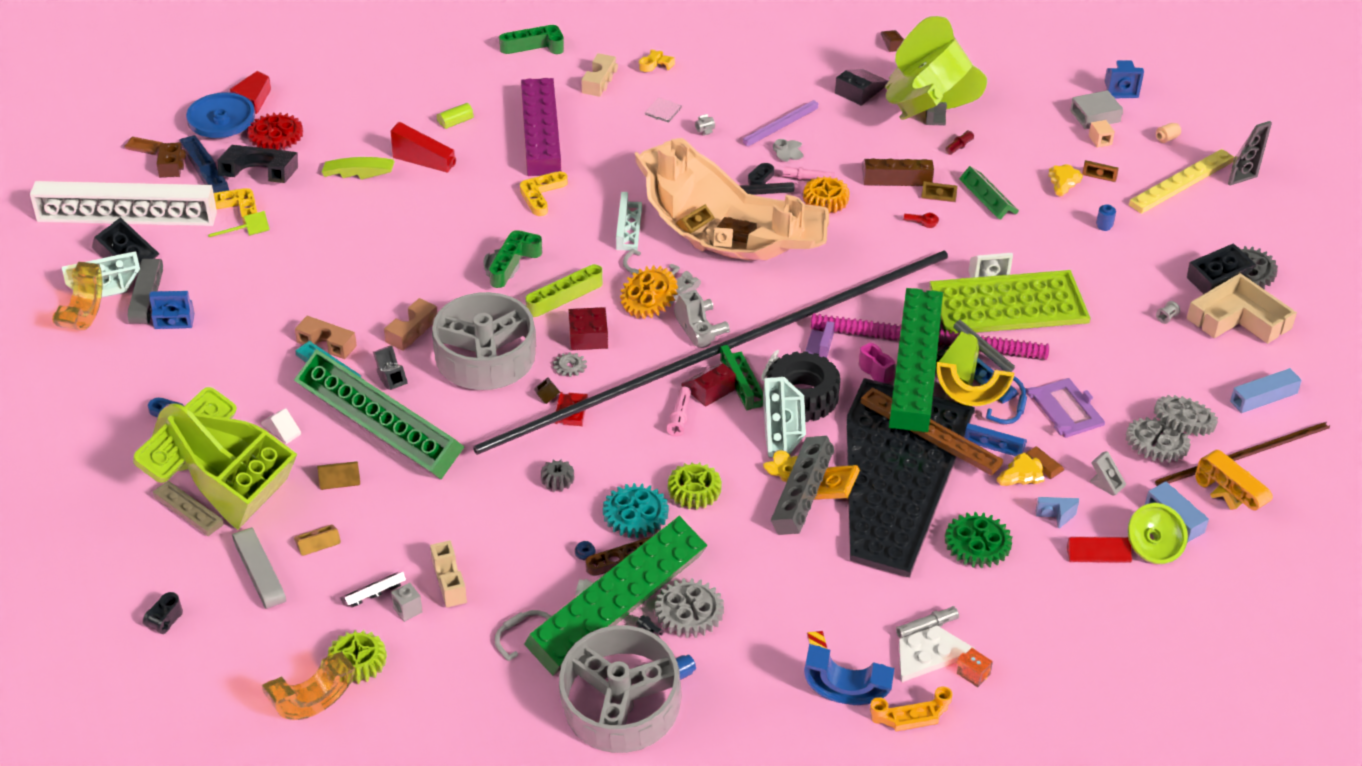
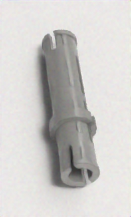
(936, 618)

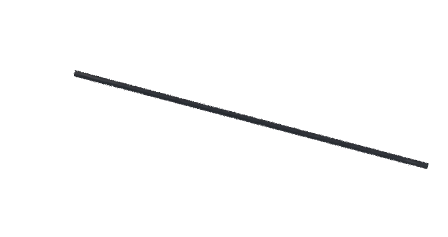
(705, 354)

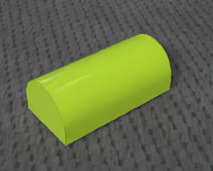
(455, 115)

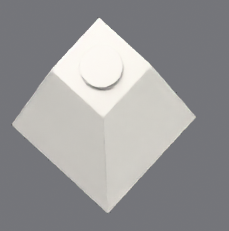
(990, 265)

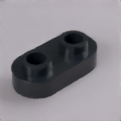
(761, 174)

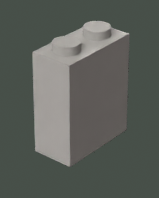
(1095, 108)

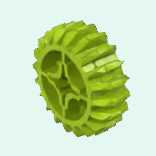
(694, 490)
(370, 653)

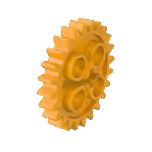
(649, 292)

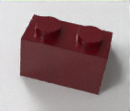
(711, 384)

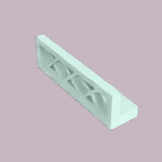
(621, 235)

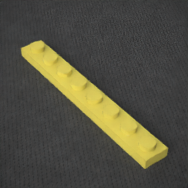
(1181, 181)

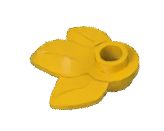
(781, 466)

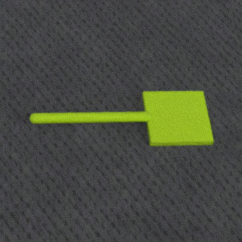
(255, 224)

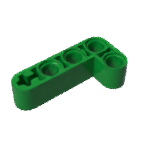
(532, 38)
(515, 246)

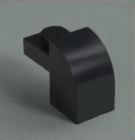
(388, 369)

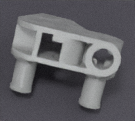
(691, 316)

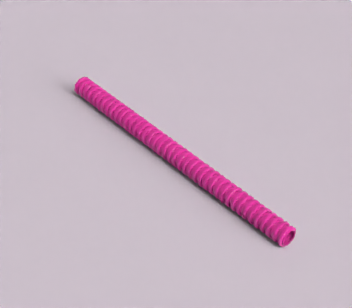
(945, 338)

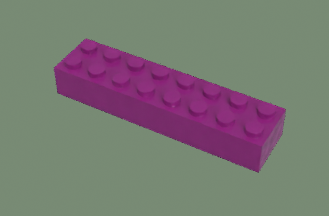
(540, 126)

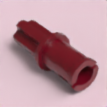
(960, 142)

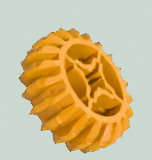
(826, 193)

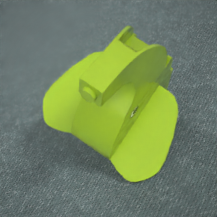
(933, 70)

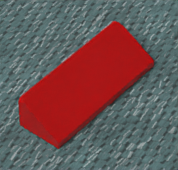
(1099, 549)

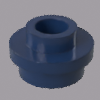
(584, 550)

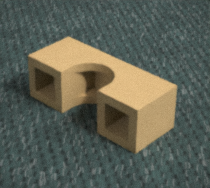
(603, 69)
(447, 574)

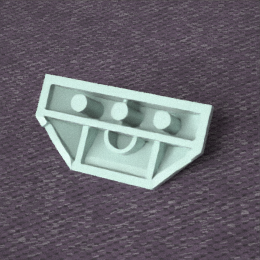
(117, 273)
(783, 415)

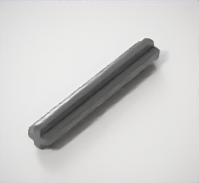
(986, 348)

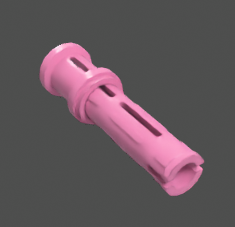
(678, 416)

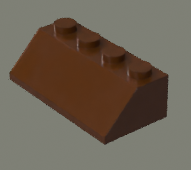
(897, 172)

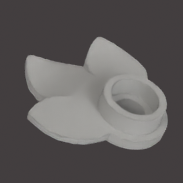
(788, 149)

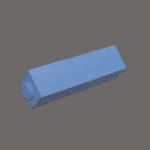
(1265, 390)

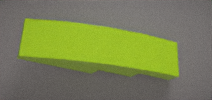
(362, 166)

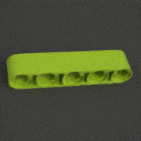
(564, 290)

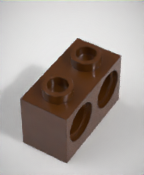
(170, 160)

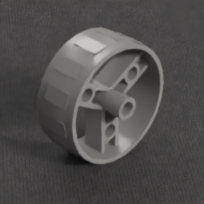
(483, 325)
(587, 661)

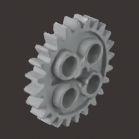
(1185, 415)
(1146, 433)
(686, 602)

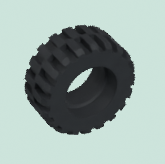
(812, 371)

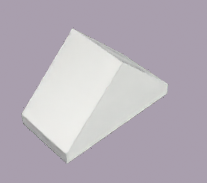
(282, 426)

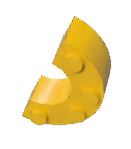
(972, 395)

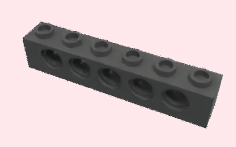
(802, 485)

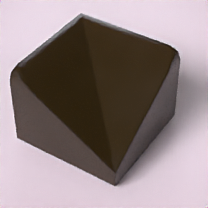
(546, 390)

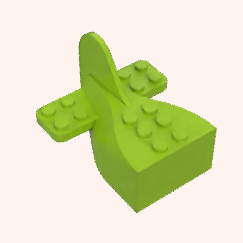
(227, 458)

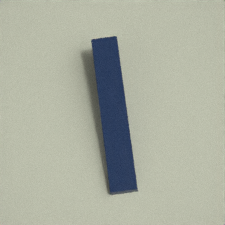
(203, 164)

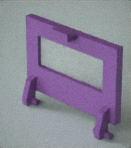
(1067, 407)

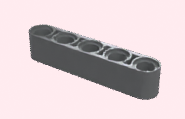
(146, 282)

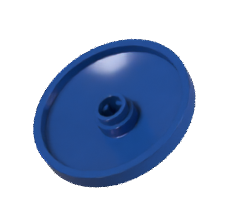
(220, 115)

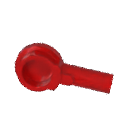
(927, 220)

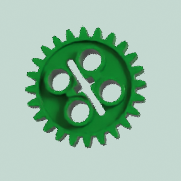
(978, 540)

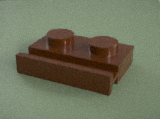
(740, 228)

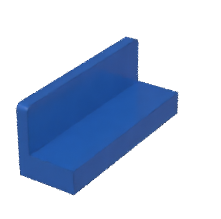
(995, 440)

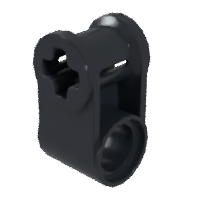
(164, 613)

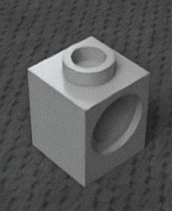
(406, 602)

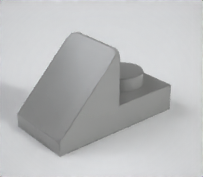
(1108, 475)

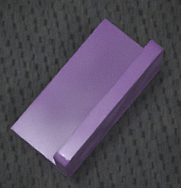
(820, 341)

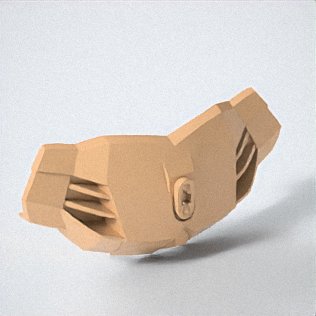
(685, 180)

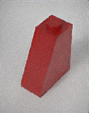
(255, 88)

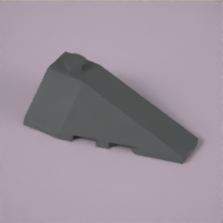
(1250, 156)

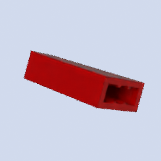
(420, 149)

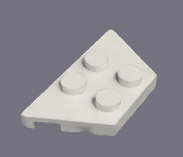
(929, 651)

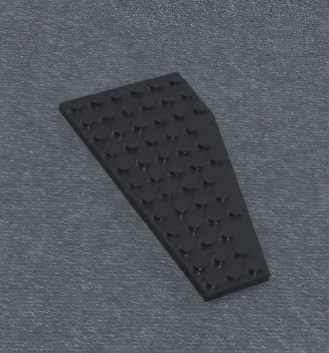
(896, 482)

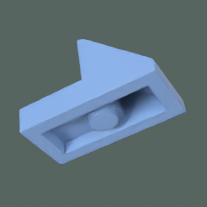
(1061, 508)

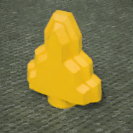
(1064, 178)
(1022, 471)

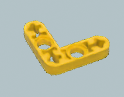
(554, 180)
(237, 200)

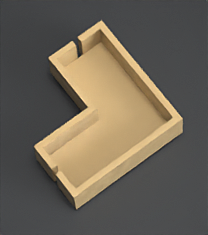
(1244, 304)

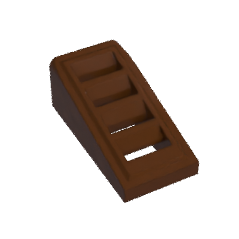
(892, 39)

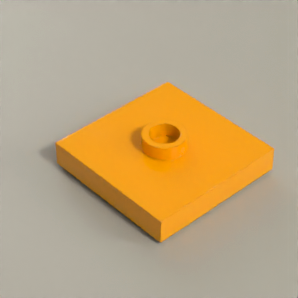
(837, 482)

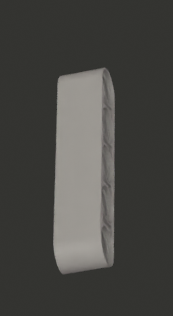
(259, 568)

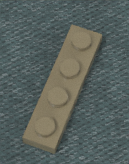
(188, 508)

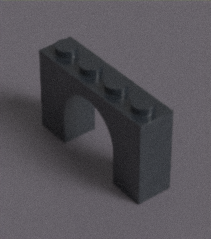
(280, 163)

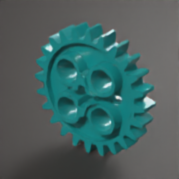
(635, 510)

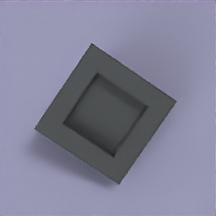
(936, 115)

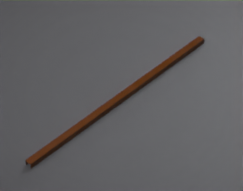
(1250, 451)

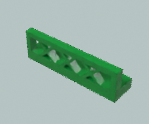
(987, 192)
(742, 383)

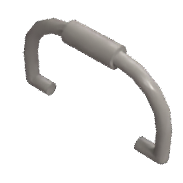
(675, 268)
(509, 624)

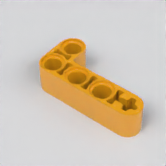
(1235, 479)

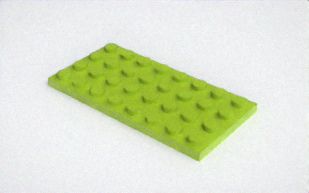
(1012, 301)

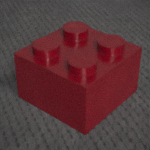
(588, 328)

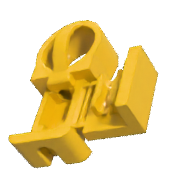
(650, 62)

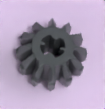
(557, 475)

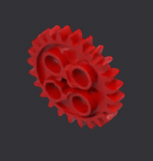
(275, 131)

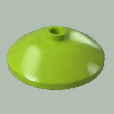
(1166, 527)

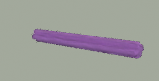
(780, 123)

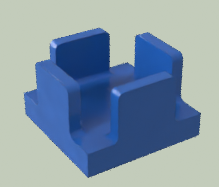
(1124, 80)

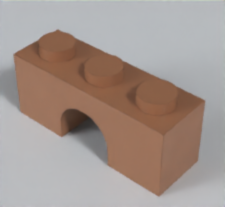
(404, 333)
(339, 340)

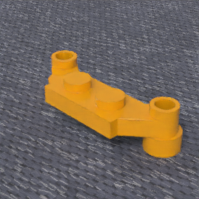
(911, 715)

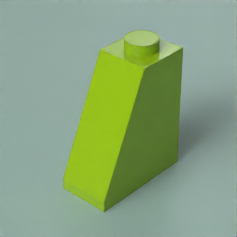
(964, 355)

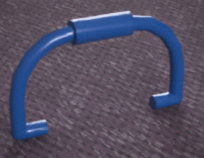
(1020, 408)

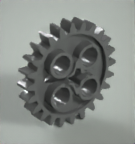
(1265, 268)

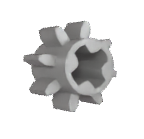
(705, 124)

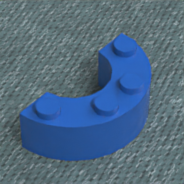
(843, 684)

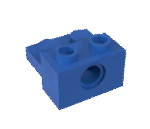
(171, 309)

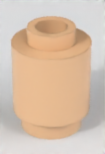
(1168, 132)

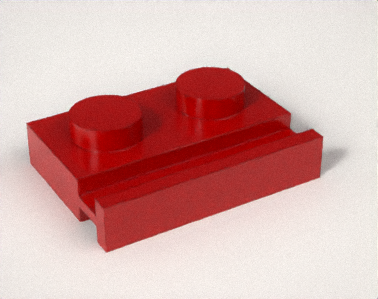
(569, 399)

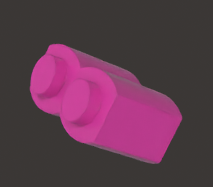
(876, 363)

